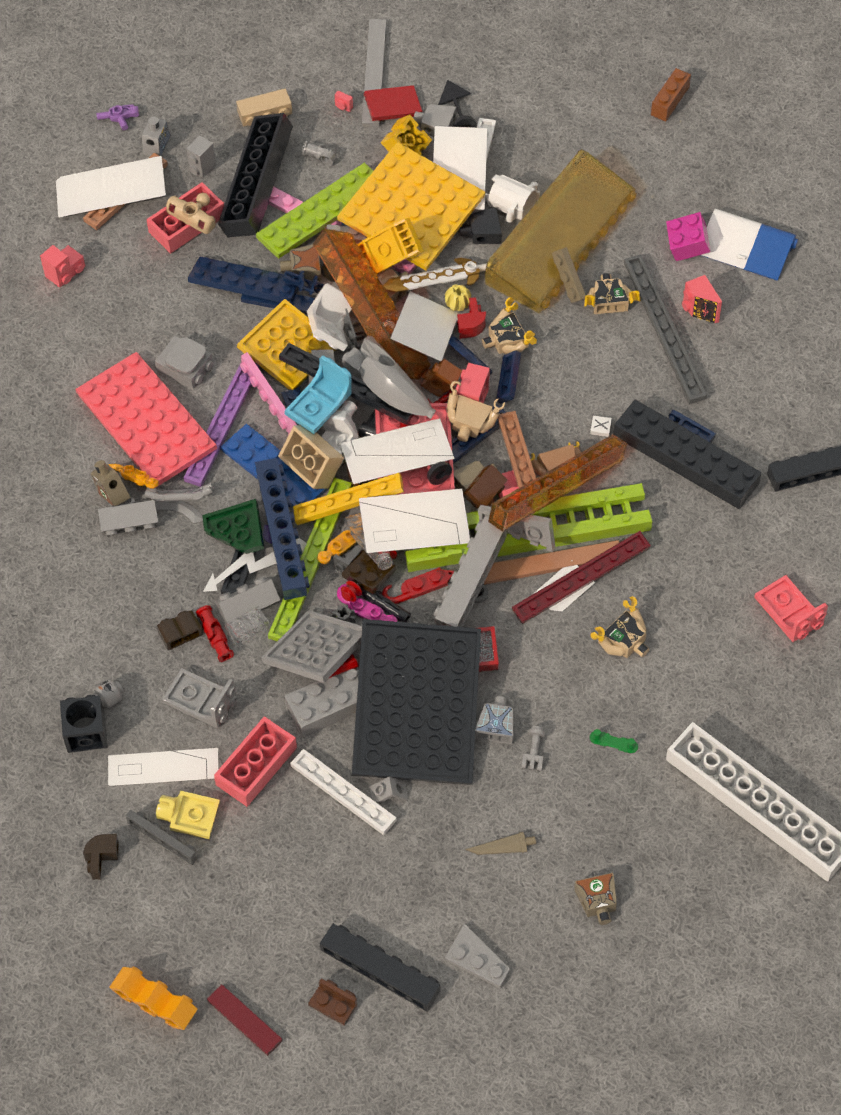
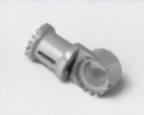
(319, 152)

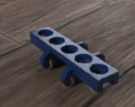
(313, 286)

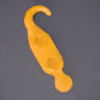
(135, 475)
(337, 546)

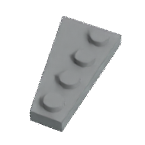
(533, 528)

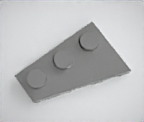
(477, 958)

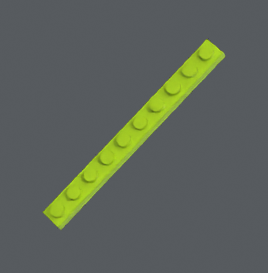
(317, 542)

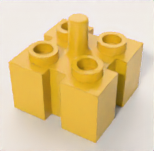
(407, 134)

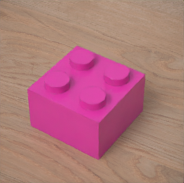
(688, 236)

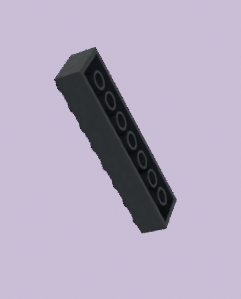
(255, 175)
(687, 454)

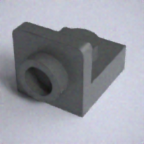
(341, 563)

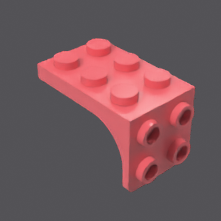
(791, 609)

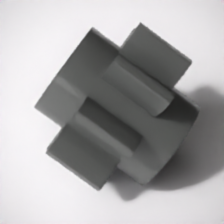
(344, 613)

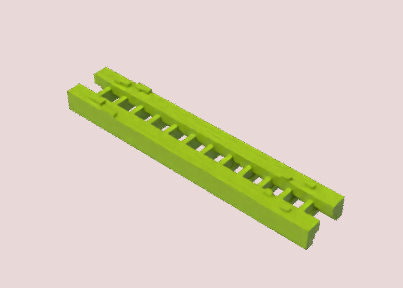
(564, 534)

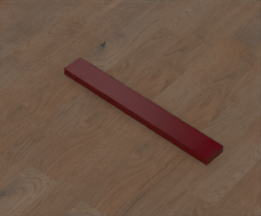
(581, 577)

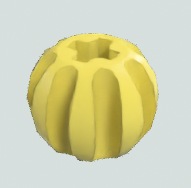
(457, 297)

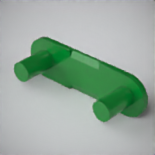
(605, 739)

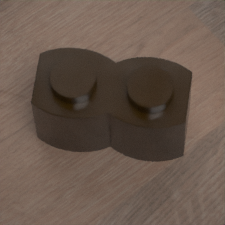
(179, 629)

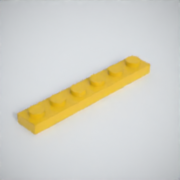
(347, 498)

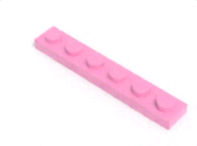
(266, 392)

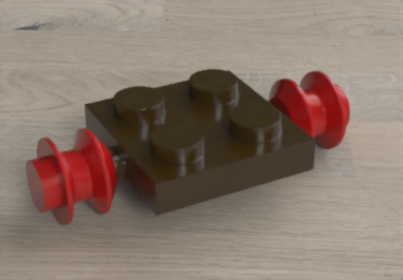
(365, 574)

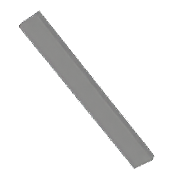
(374, 64)

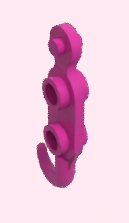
(365, 609)

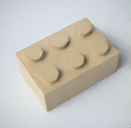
(310, 457)

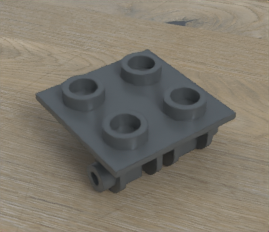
(354, 331)

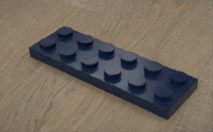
(242, 280)

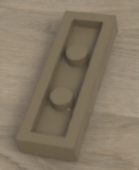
(568, 275)

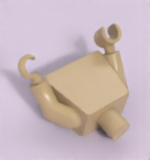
(470, 416)

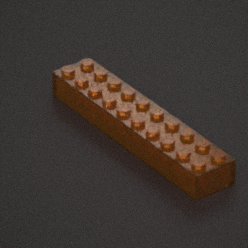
(367, 297)

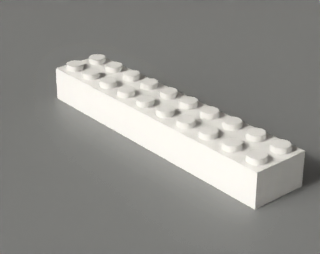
(757, 800)

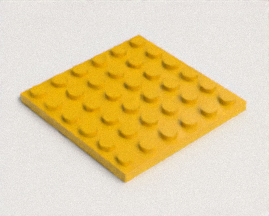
(413, 189)

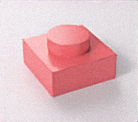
(343, 101)

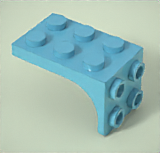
(322, 396)

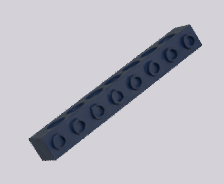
(295, 586)

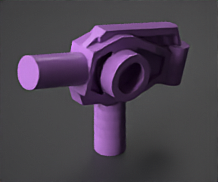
(119, 114)

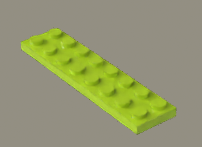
(312, 214)

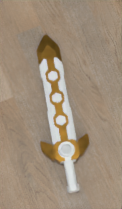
(464, 270)

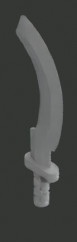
(179, 506)

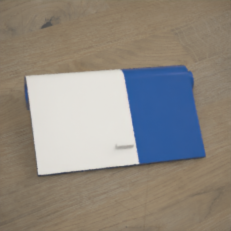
(748, 244)

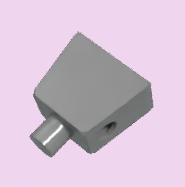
(435, 116)

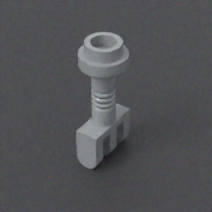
(536, 733)

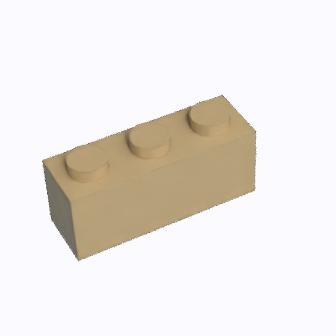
(264, 104)

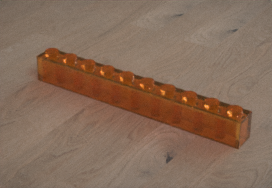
(557, 482)

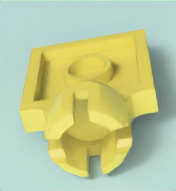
(189, 813)

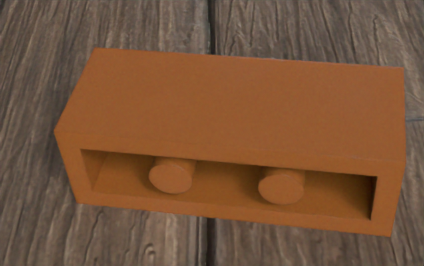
(670, 94)

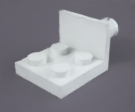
(341, 427)

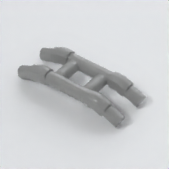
(180, 494)

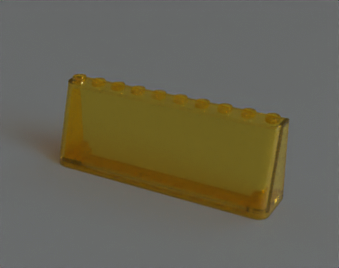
(569, 215)

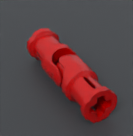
(214, 633)

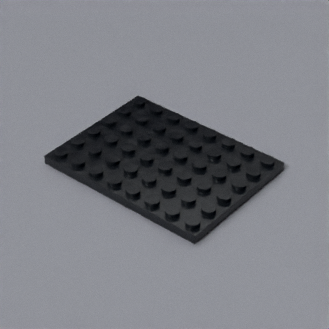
(416, 702)

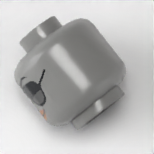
(109, 693)

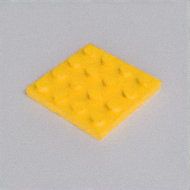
(269, 338)

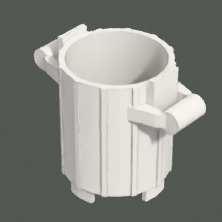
(512, 197)

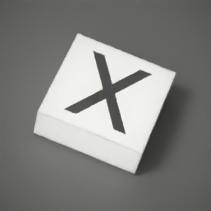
(600, 426)

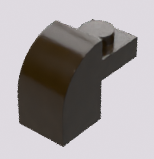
(100, 849)

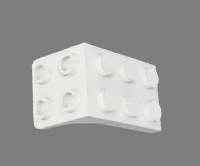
(327, 316)

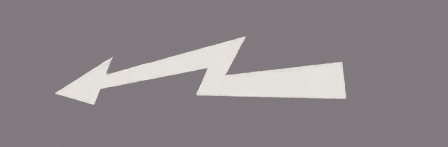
(252, 566)

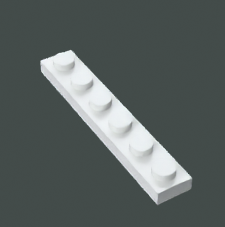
(343, 792)

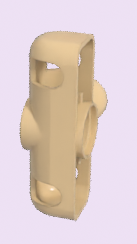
(191, 212)

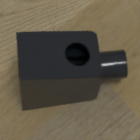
(483, 227)

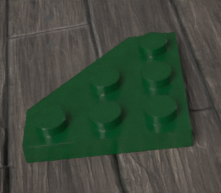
(236, 526)

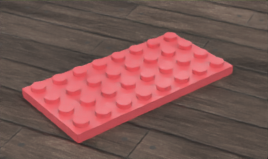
(146, 419)

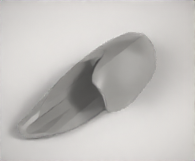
(390, 382)

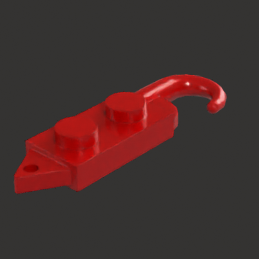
(421, 585)

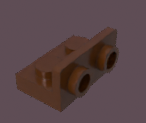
(333, 1001)

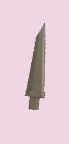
(510, 844)

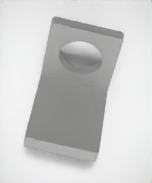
(386, 789)

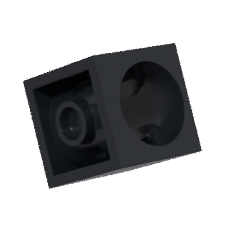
(88, 737)

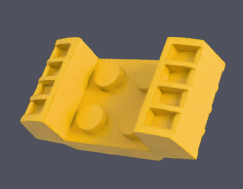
(391, 245)

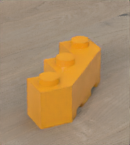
(153, 997)

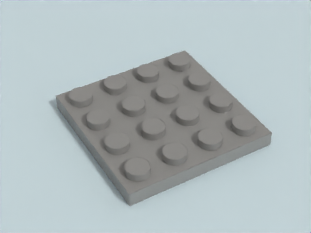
(315, 646)

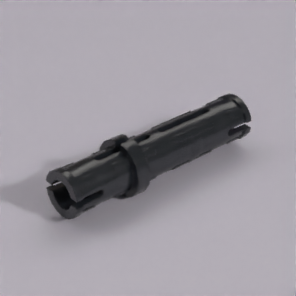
(387, 605)

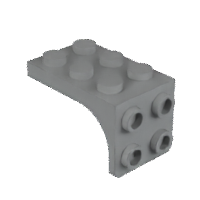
(201, 697)

